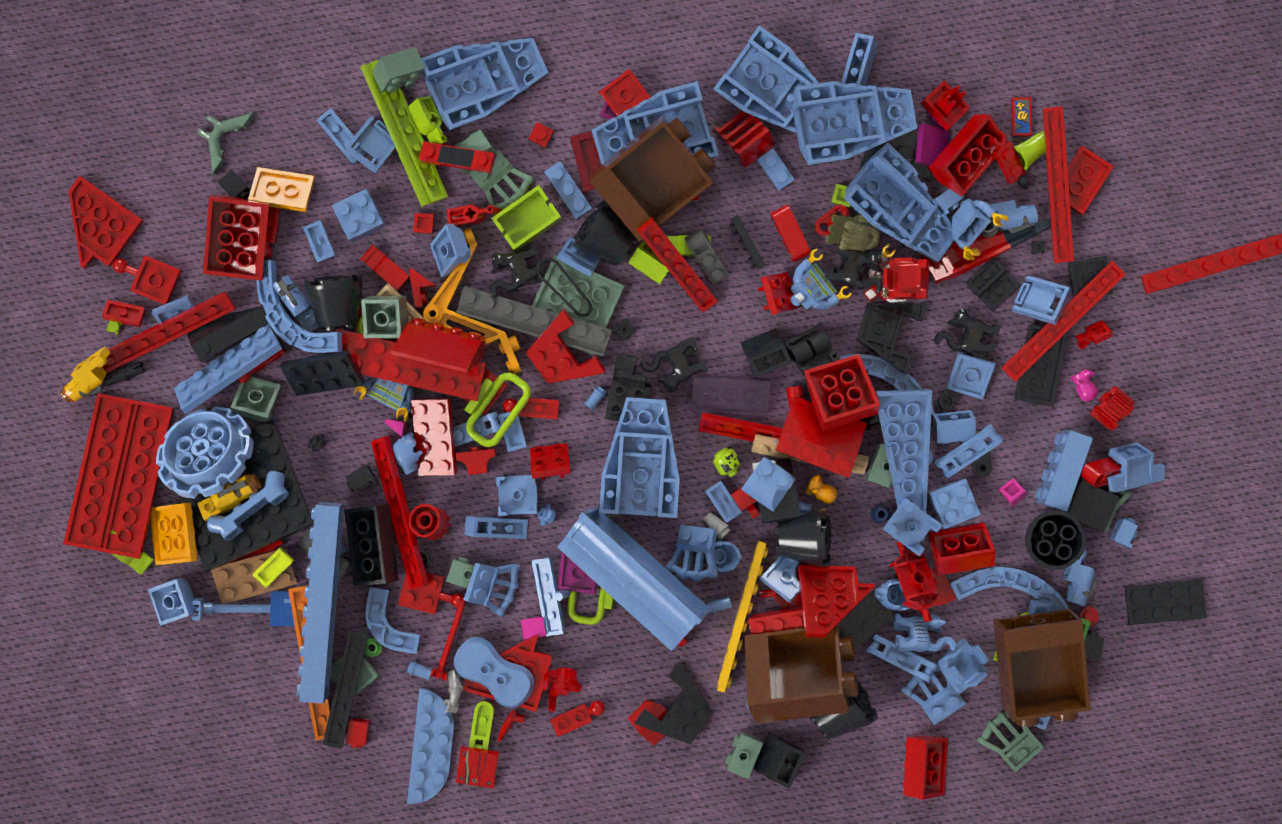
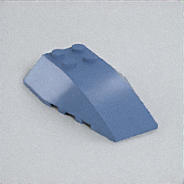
(479, 78)
(765, 80)
(671, 103)
(850, 118)
(899, 204)
(641, 463)

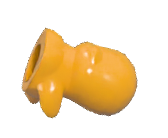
(822, 492)

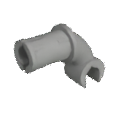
(455, 692)

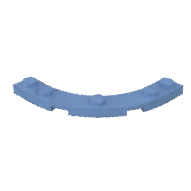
(284, 325)
(879, 368)
(1007, 577)

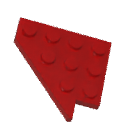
(524, 655)

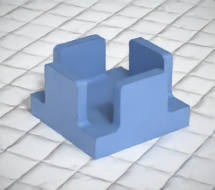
(963, 666)

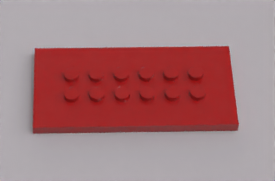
(118, 476)

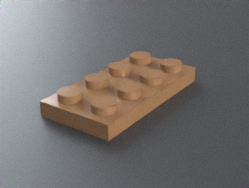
(236, 582)

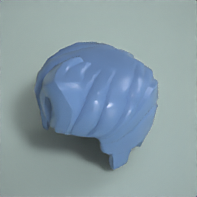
(406, 454)
(726, 556)
(891, 595)

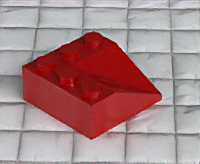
(841, 392)

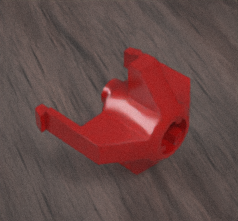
(563, 681)

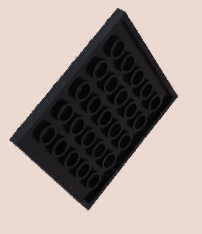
(268, 523)

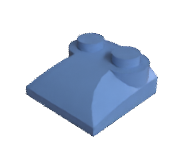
(449, 249)
(768, 484)
(172, 600)

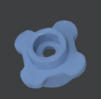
(546, 515)

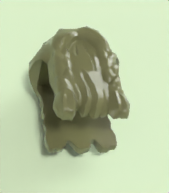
(853, 233)

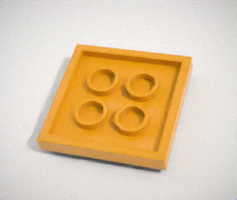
(173, 534)

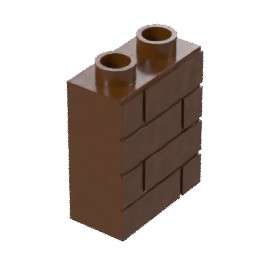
(653, 175)
(1042, 666)
(798, 675)

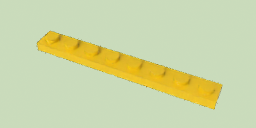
(740, 624)

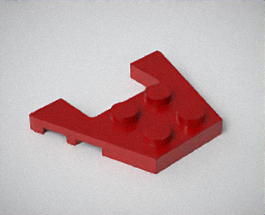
(555, 359)

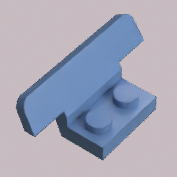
(1136, 468)

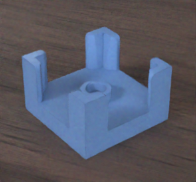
(517, 495)
(911, 525)

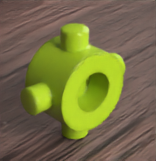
(114, 327)

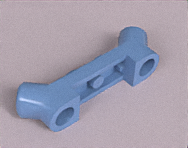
(230, 526)

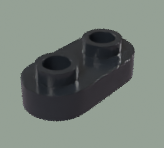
(986, 461)

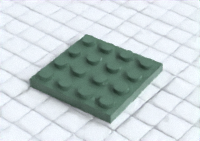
(599, 290)

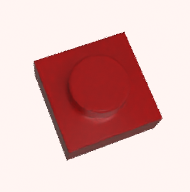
(541, 135)
(423, 223)

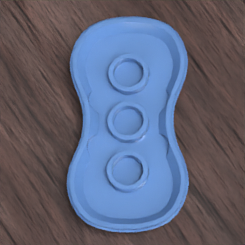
(505, 680)

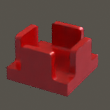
(907, 278)

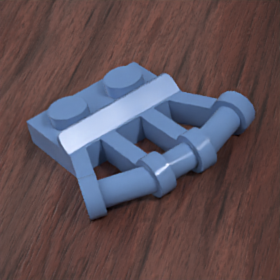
(692, 540)
(483, 582)
(940, 703)

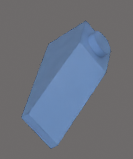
(496, 527)

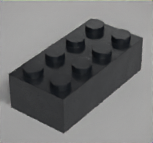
(371, 545)

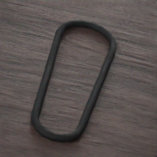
(573, 283)

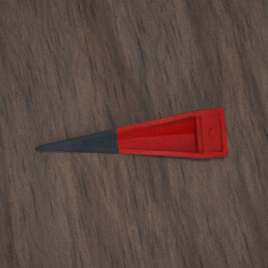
(953, 261)

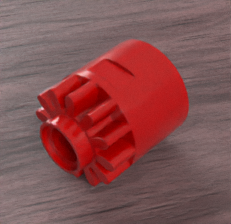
(429, 522)

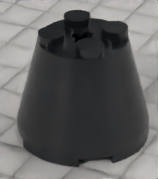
(605, 235)
(335, 300)
(806, 538)
(1065, 543)
(859, 716)

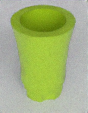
(1031, 149)

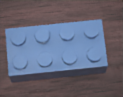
(1063, 470)

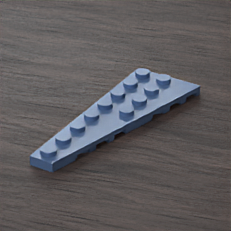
(906, 435)

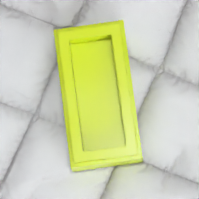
(273, 567)

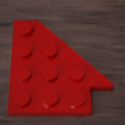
(100, 223)
(829, 596)

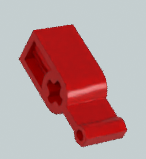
(464, 215)
(385, 268)

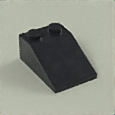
(789, 505)

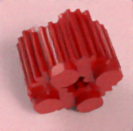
(1113, 408)

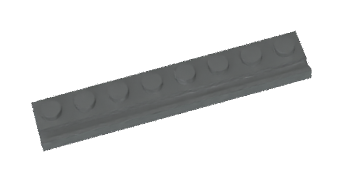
(530, 320)

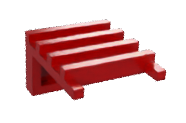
(750, 144)

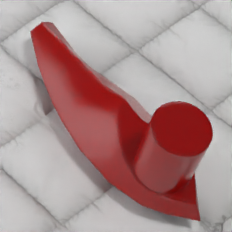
(512, 716)

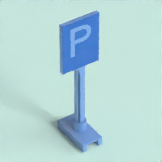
(279, 608)

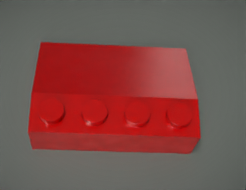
(235, 237)
(440, 345)
(828, 449)

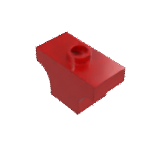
(476, 459)

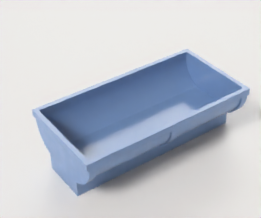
(633, 577)

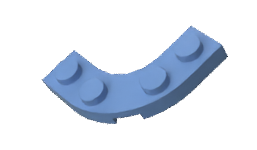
(381, 629)

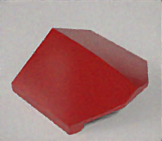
(656, 710)

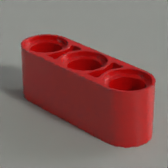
(791, 233)
(1098, 471)

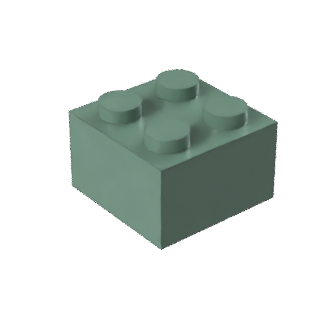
(398, 70)
(384, 316)

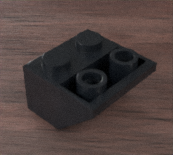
(765, 353)
(779, 760)

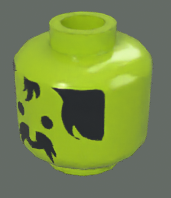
(726, 462)

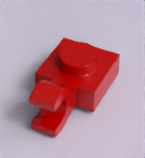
(1096, 332)

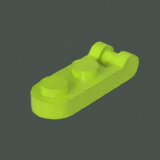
(482, 724)

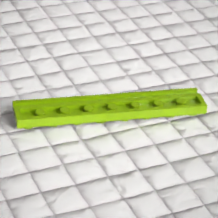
(407, 140)

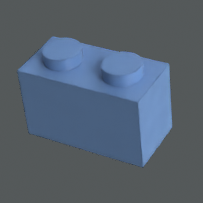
(954, 426)

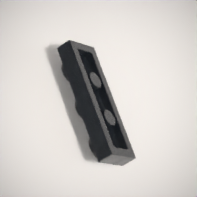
(746, 243)

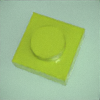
(839, 195)

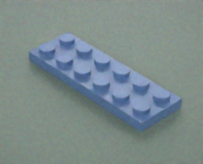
(227, 368)

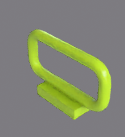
(487, 392)
(605, 602)

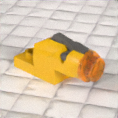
(86, 377)
(229, 497)

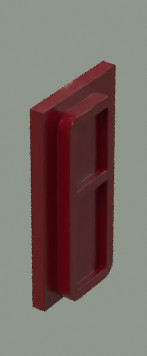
(586, 157)

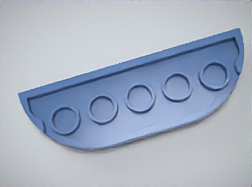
(430, 747)

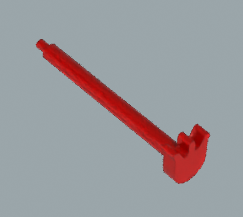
(439, 672)

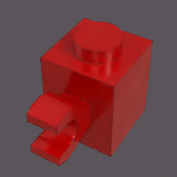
(744, 501)
(358, 732)

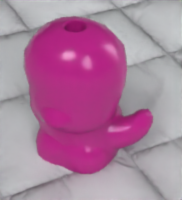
(1084, 386)

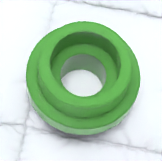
(379, 647)

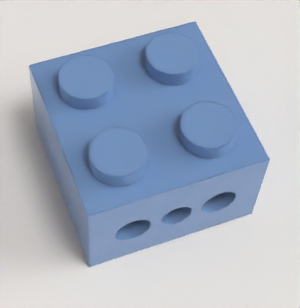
(359, 215)
(953, 503)

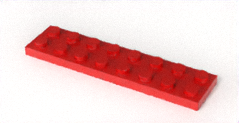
(375, 360)

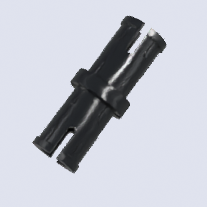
(124, 373)

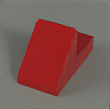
(418, 283)

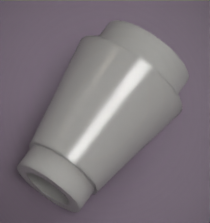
(715, 523)

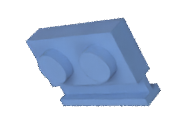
(578, 259)

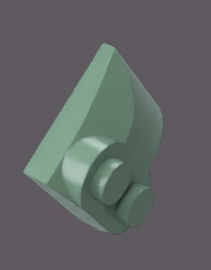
(256, 399)

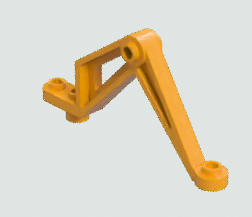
(443, 298)

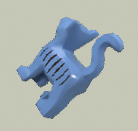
(918, 635)

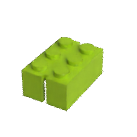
(526, 218)

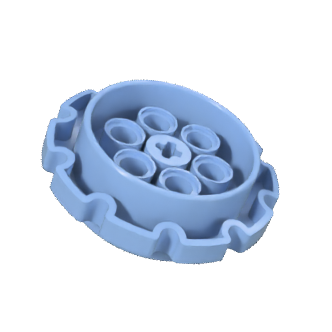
(204, 452)

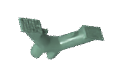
(219, 129)

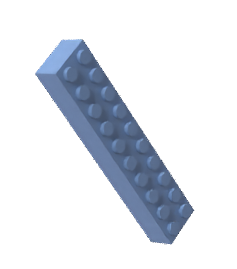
(321, 603)

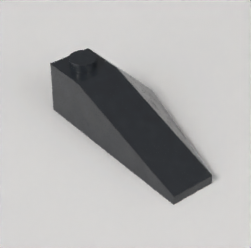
(225, 332)

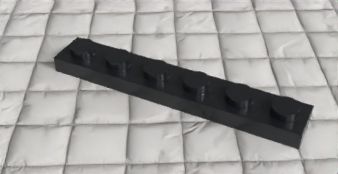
(345, 689)

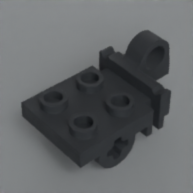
(811, 349)
(625, 385)

